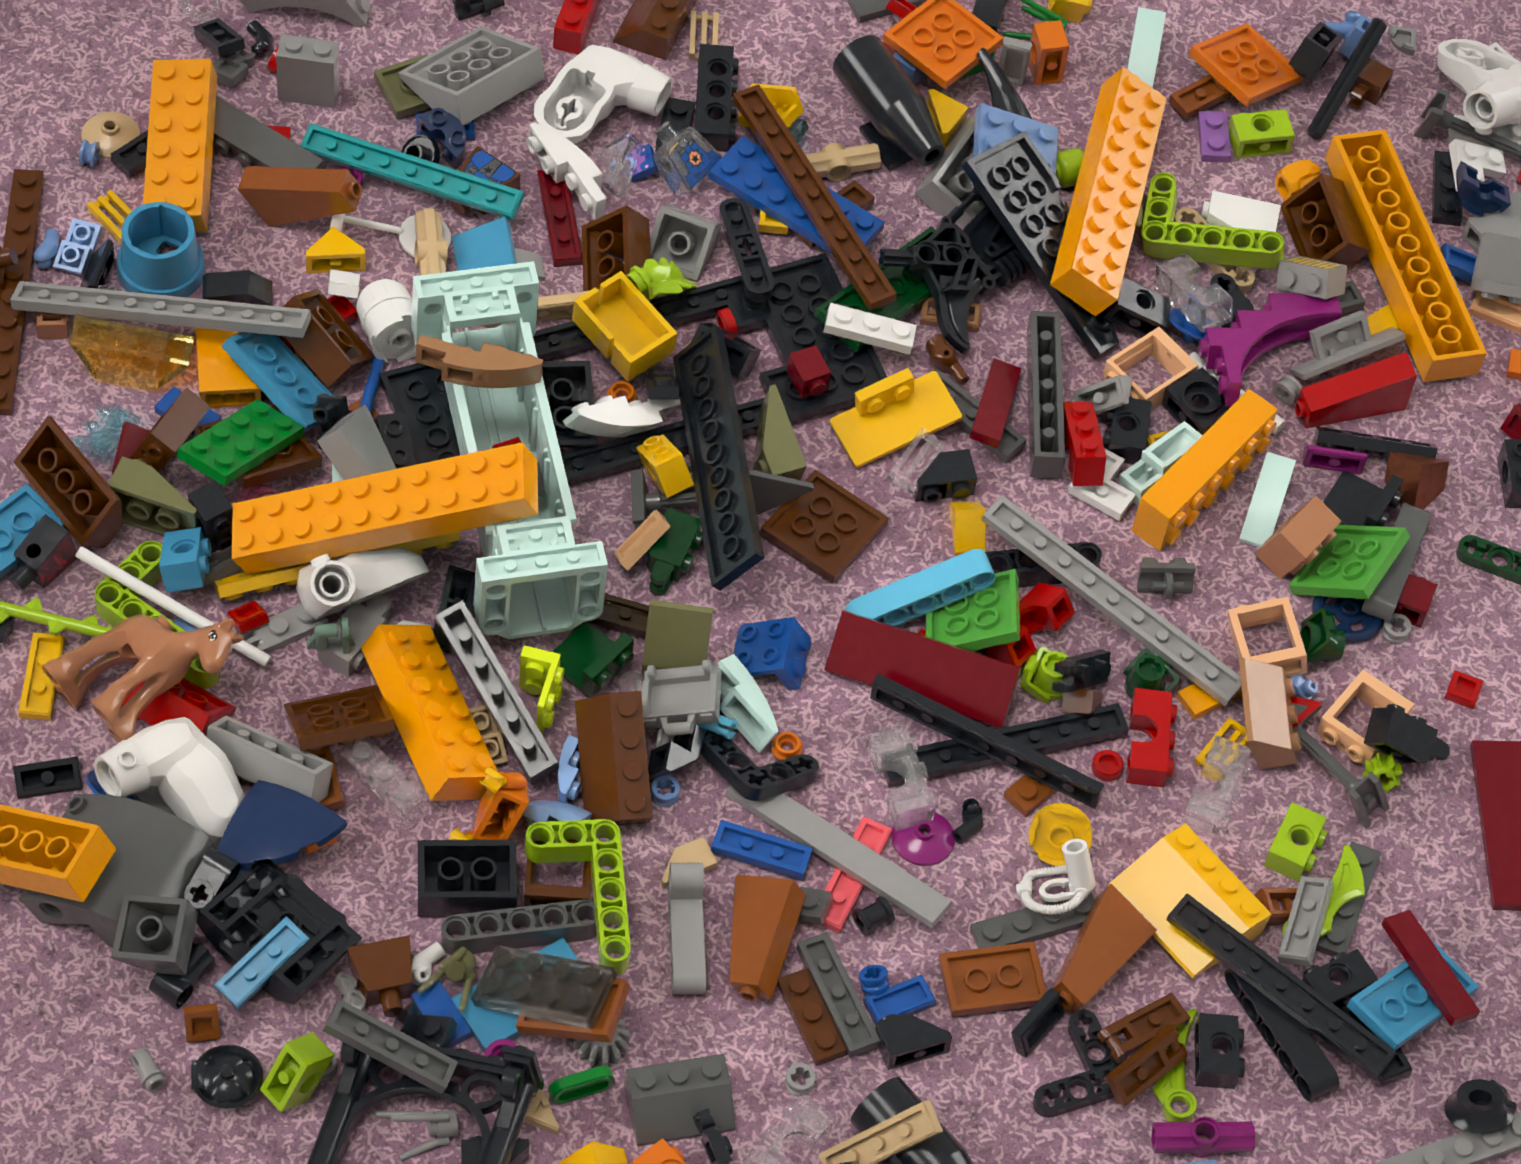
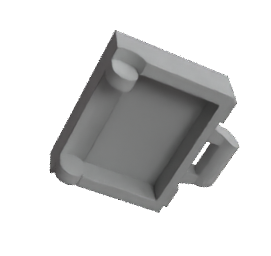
(681, 697)

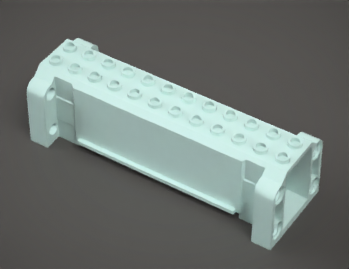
(530, 567)

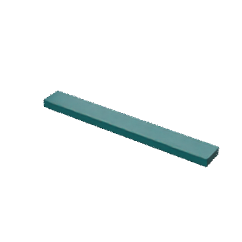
(413, 172)

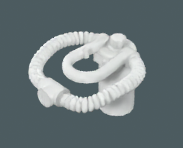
(1080, 880)

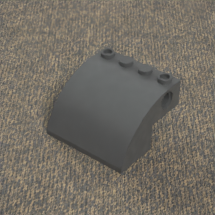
(152, 858)

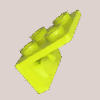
(542, 675)

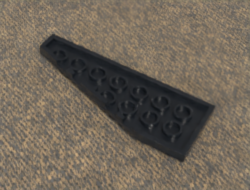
(1030, 209)

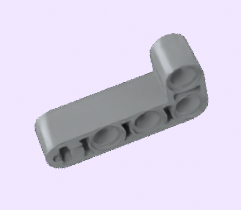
(686, 928)

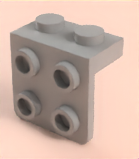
(1498, 267)

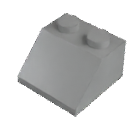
(684, 239)

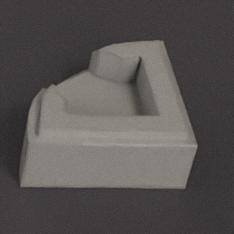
(1403, 38)

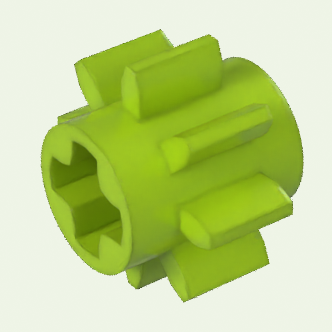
(1385, 769)

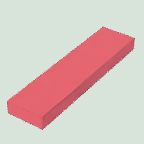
(843, 887)

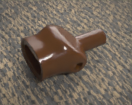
(945, 358)

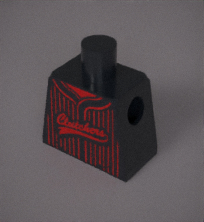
(43, 554)

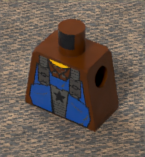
(490, 168)

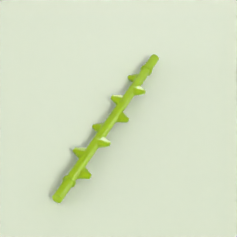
(33, 612)

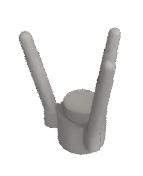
(439, 1123)

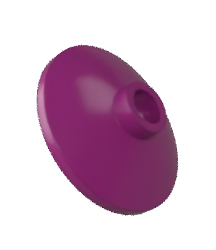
(924, 849)

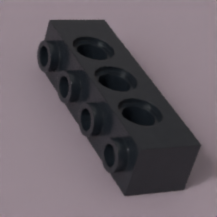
(714, 95)

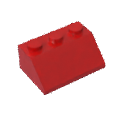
(185, 701)

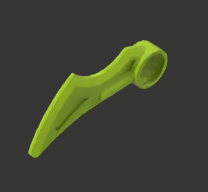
(1348, 885)
(1173, 1084)

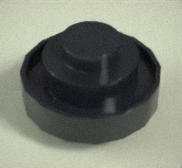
(422, 147)

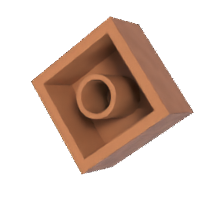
(1299, 538)

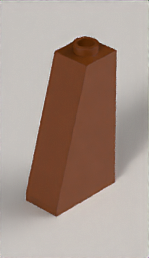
(299, 194)
(761, 932)
(1101, 948)

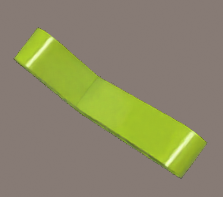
(1200, 236)
(128, 602)
(603, 882)

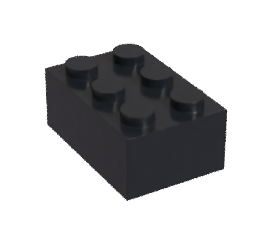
(466, 876)

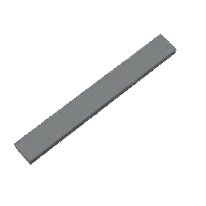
(849, 856)

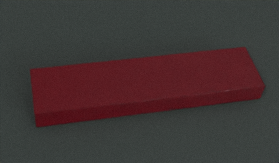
(560, 221)
(995, 403)
(1430, 968)

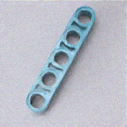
(926, 589)

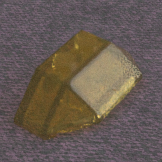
(130, 353)

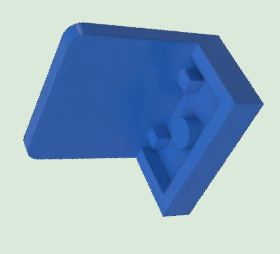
(776, 648)

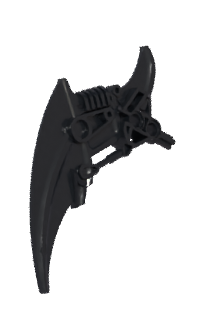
(978, 250)

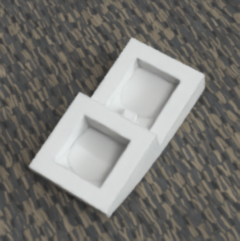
(343, 283)

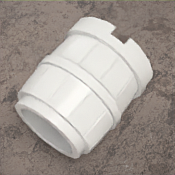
(387, 319)

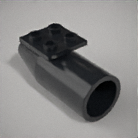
(891, 101)
(893, 1098)

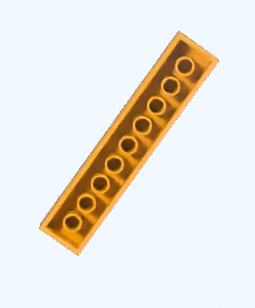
(1108, 192)
(1407, 257)
(385, 508)

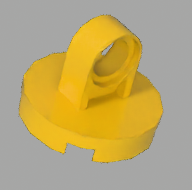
(1054, 827)

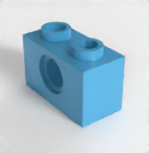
(184, 559)

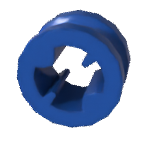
(874, 979)

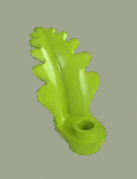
(659, 278)

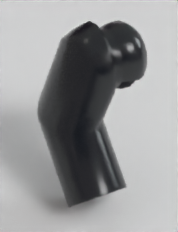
(262, 37)
(972, 821)

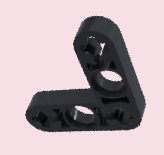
(753, 781)
(1094, 1070)

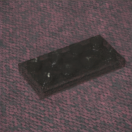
(544, 986)

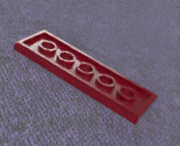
(940, 671)
(1499, 805)

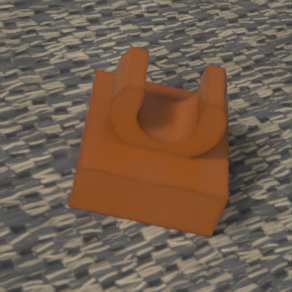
(201, 1022)

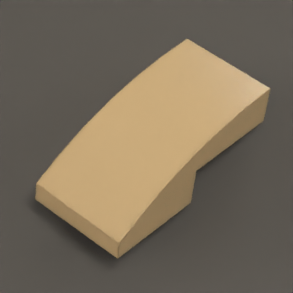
(490, 734)

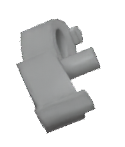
(347, 987)

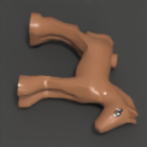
(160, 659)

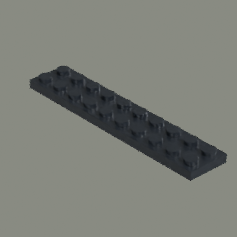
(718, 458)

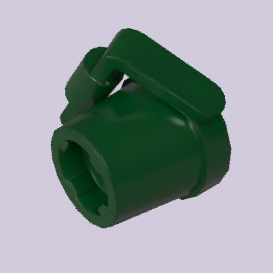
(1324, 640)
(1149, 672)

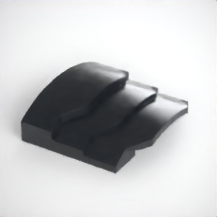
(256, 905)

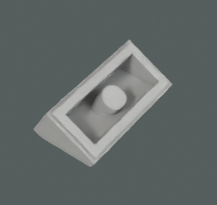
(1106, 394)

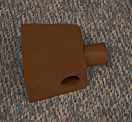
(383, 972)

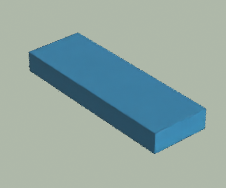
(261, 962)

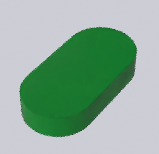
(581, 1084)

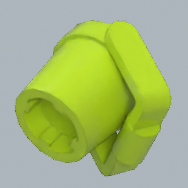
(1043, 675)

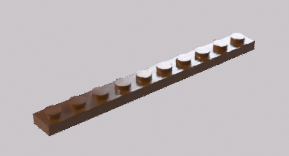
(814, 197)
(21, 235)

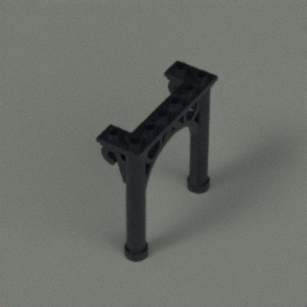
(513, 1077)

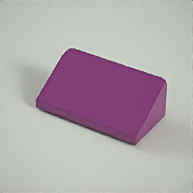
(1334, 459)

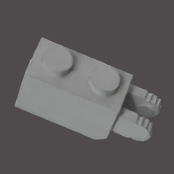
(361, 623)

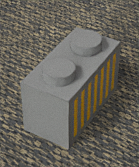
(1311, 277)

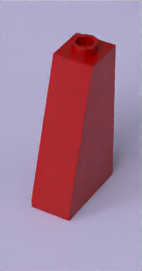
(1358, 393)

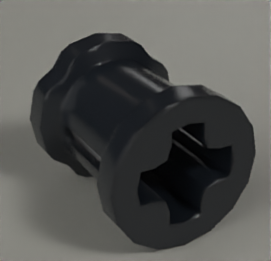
(873, 915)

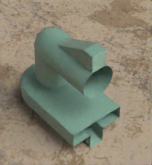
(322, 632)

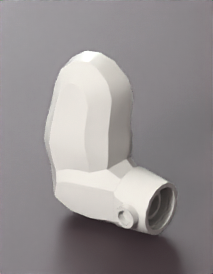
(1487, 79)
(595, 84)
(355, 578)
(183, 766)

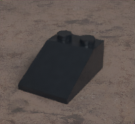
(566, 387)

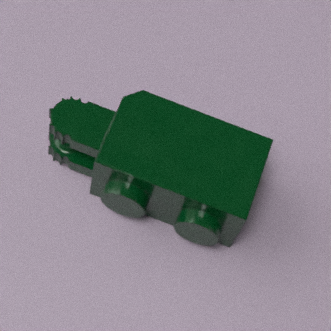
(673, 550)

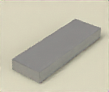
(1305, 921)

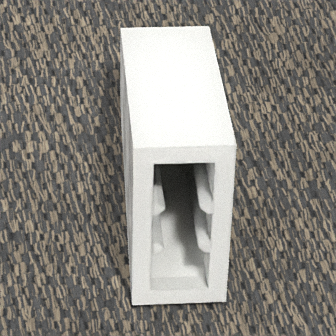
(1240, 212)

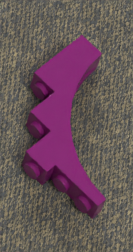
(1255, 332)

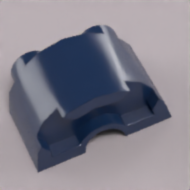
(447, 131)
(1478, 195)

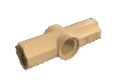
(839, 162)
(430, 248)

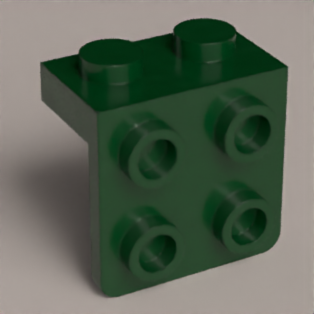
(593, 658)

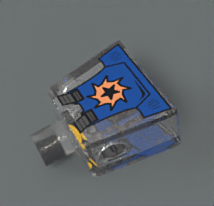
(684, 158)

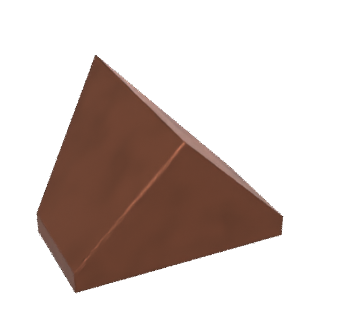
(1422, 477)

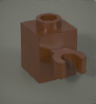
(1370, 84)

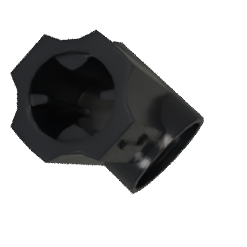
(178, 988)

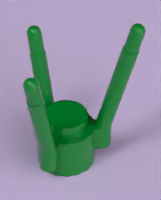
(1041, 13)

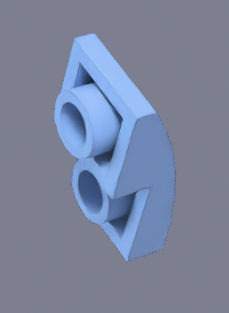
(78, 247)
(568, 771)
(551, 810)

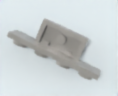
(1344, 342)

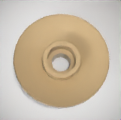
(123, 131)

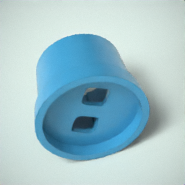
(148, 272)

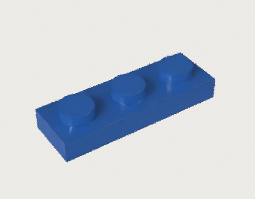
(761, 850)

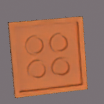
(942, 40)
(1245, 64)

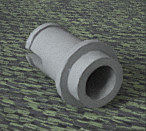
(150, 1075)

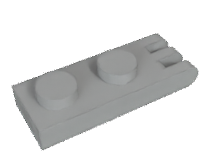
(283, 629)

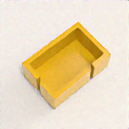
(624, 326)

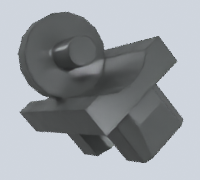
(1165, 577)

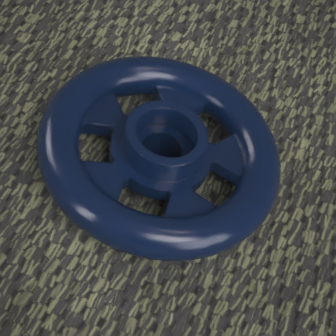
(1370, 624)

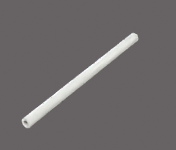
(164, 601)

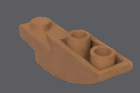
(484, 369)

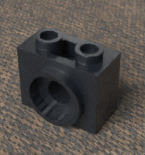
(1195, 401)

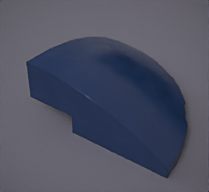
(276, 824)

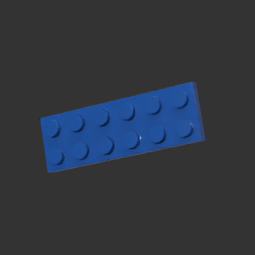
(754, 178)

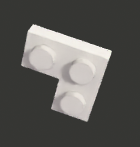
(1485, 159)
(1110, 497)

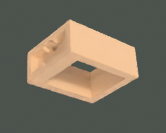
(1164, 350)
(1292, 659)
(1372, 693)

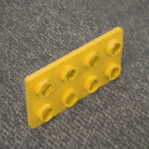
(892, 414)

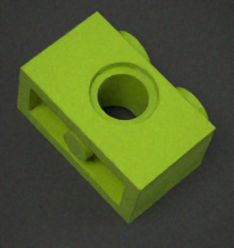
(1261, 133)
(1298, 826)
(297, 1072)

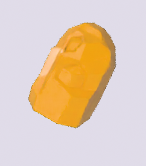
(1295, 176)

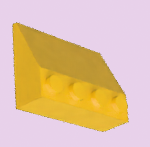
(1185, 865)

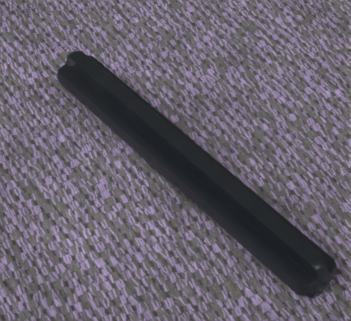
(1347, 78)

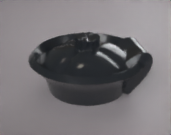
(226, 1076)
(1480, 1107)

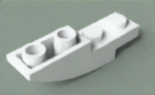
(568, 163)
(618, 417)

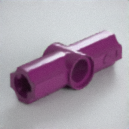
(1183, 1138)

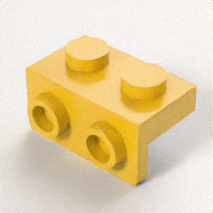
(784, 100)

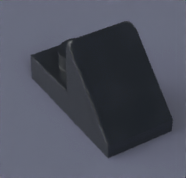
(425, 1027)

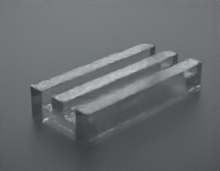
(930, 440)

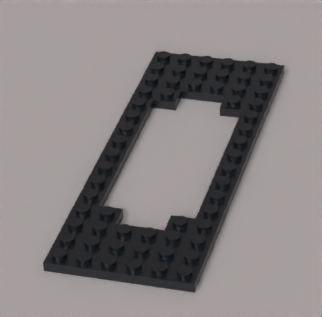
(787, 318)

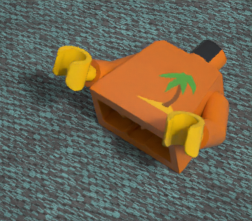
(498, 808)

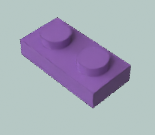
(1213, 136)

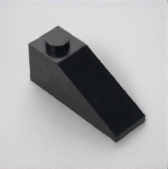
(458, 586)

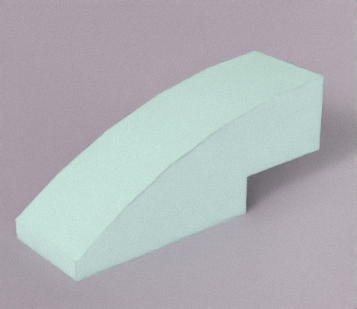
(1146, 44)
(1158, 459)
(1267, 499)
(746, 703)

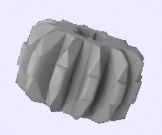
(604, 1050)

